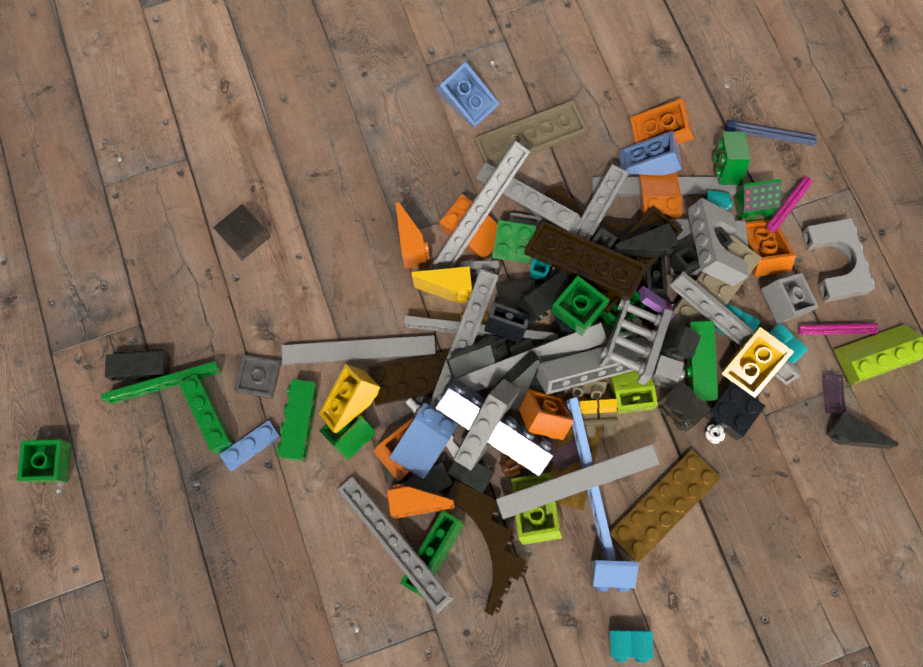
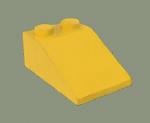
(448, 283)
(756, 362)
(348, 397)

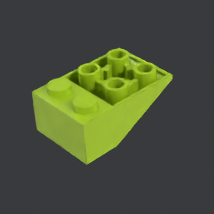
(632, 395)

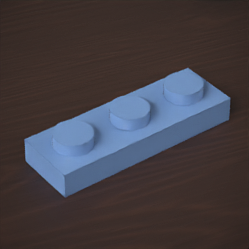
(250, 445)

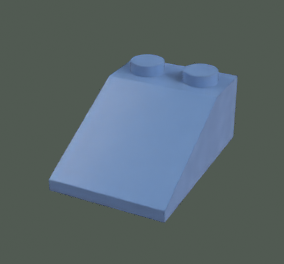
(467, 95)
(652, 156)
(423, 441)

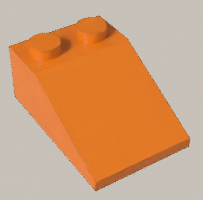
(662, 120)
(662, 193)
(484, 239)
(772, 247)
(413, 248)
(386, 448)
(410, 501)

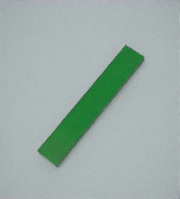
(159, 383)

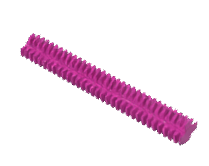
(789, 204)
(837, 329)

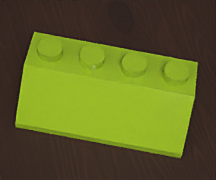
(880, 353)

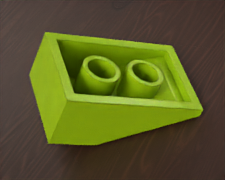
(538, 523)

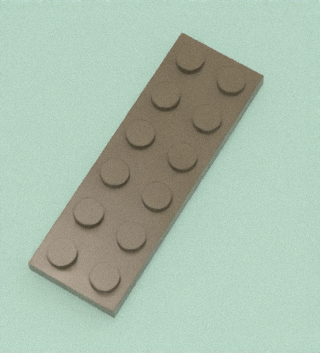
(533, 132)
(718, 289)

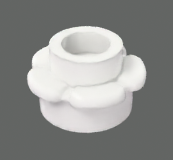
(710, 433)

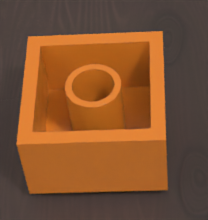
(546, 414)

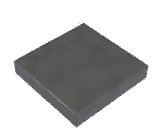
(257, 376)

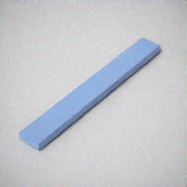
(593, 493)

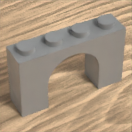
(843, 236)
(712, 256)
(484, 425)

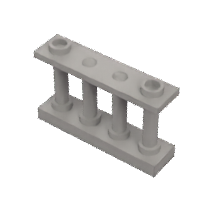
(650, 352)

